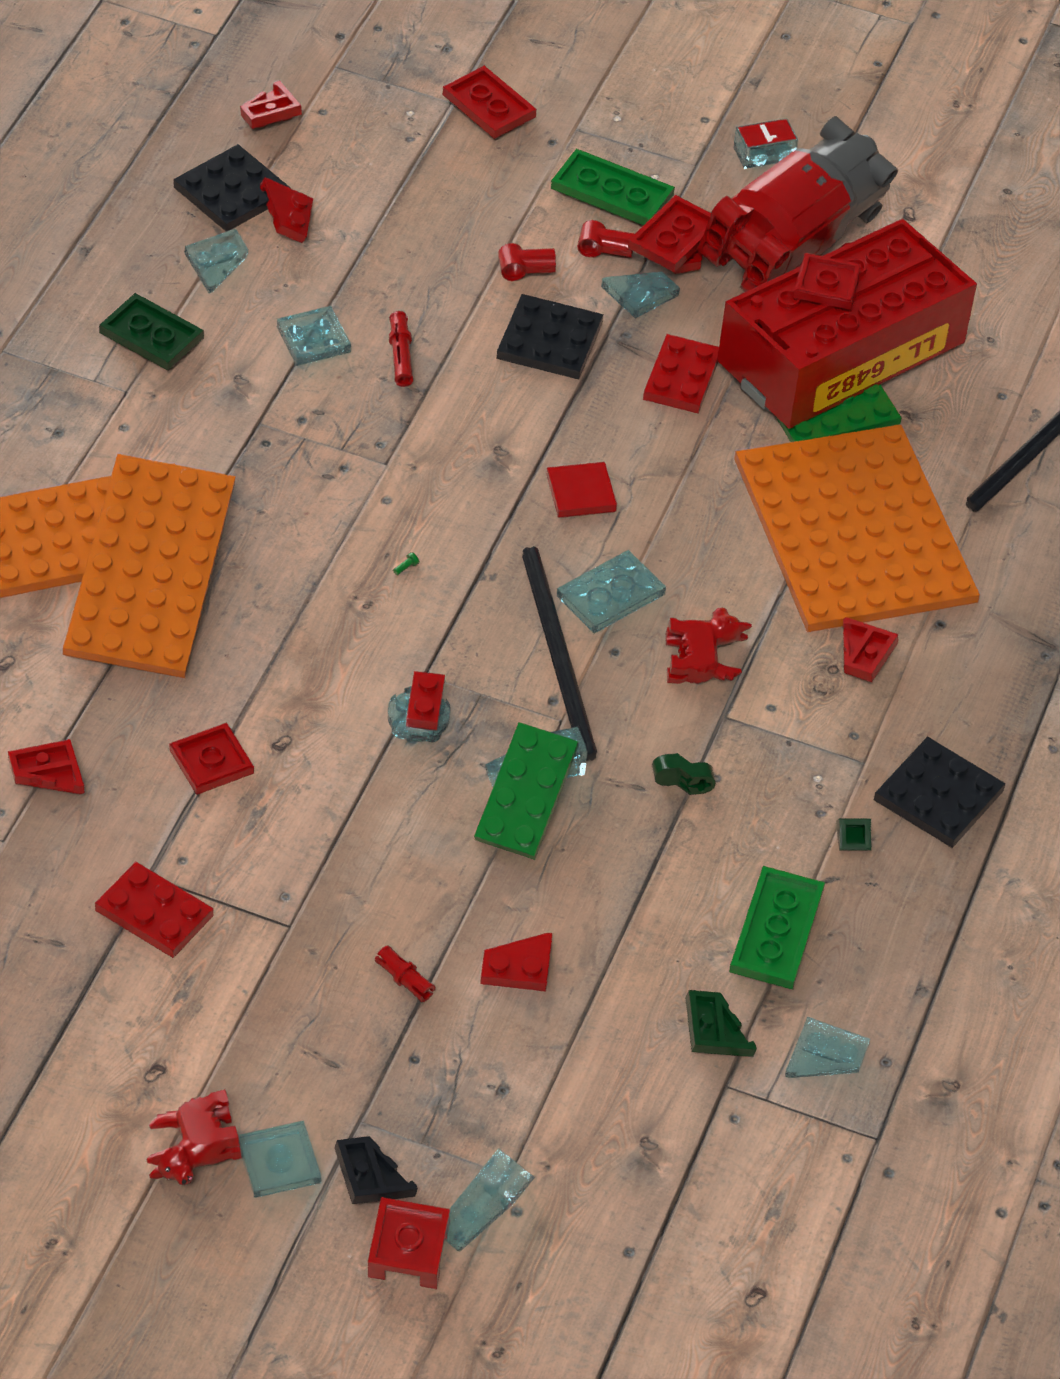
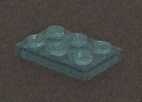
(611, 591)

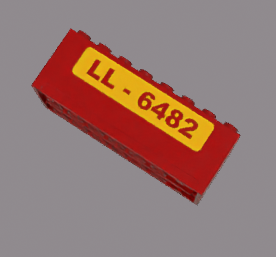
(813, 356)

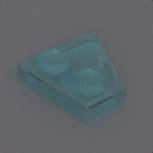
(216, 257)
(641, 291)
(826, 1051)

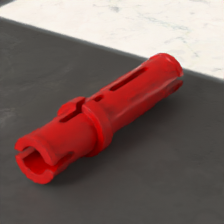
(400, 339)

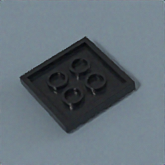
(227, 187)
(550, 336)
(939, 792)

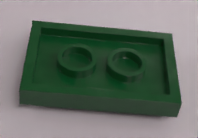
(151, 331)

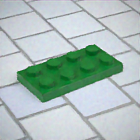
(611, 187)
(858, 413)
(526, 790)
(777, 927)

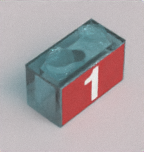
(764, 143)

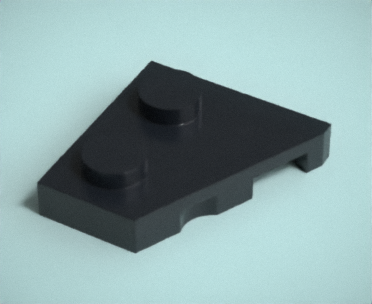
(370, 1172)

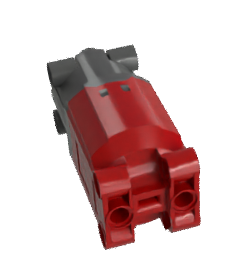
(799, 205)

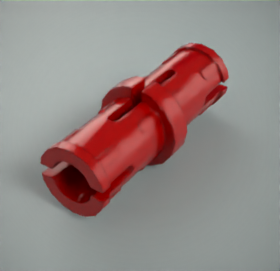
(405, 973)

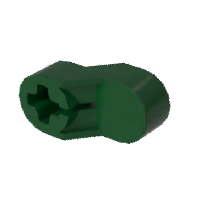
(690, 777)

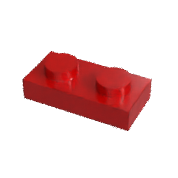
(425, 700)

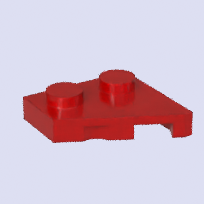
(270, 107)
(866, 648)

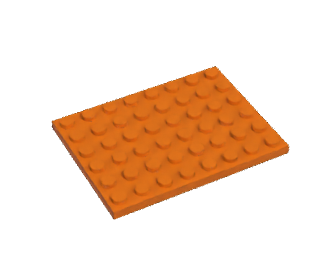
(855, 527)

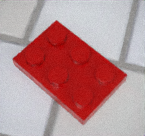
(489, 102)
(671, 234)
(681, 373)
(154, 909)

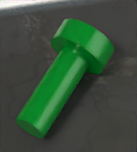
(411, 559)

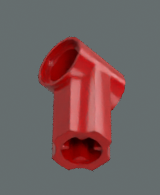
(597, 239)
(518, 262)

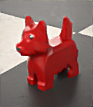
(698, 647)
(202, 1138)

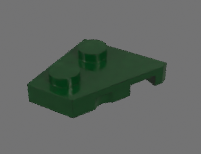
(714, 1027)

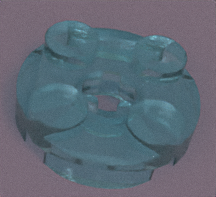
(397, 719)

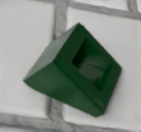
(854, 834)

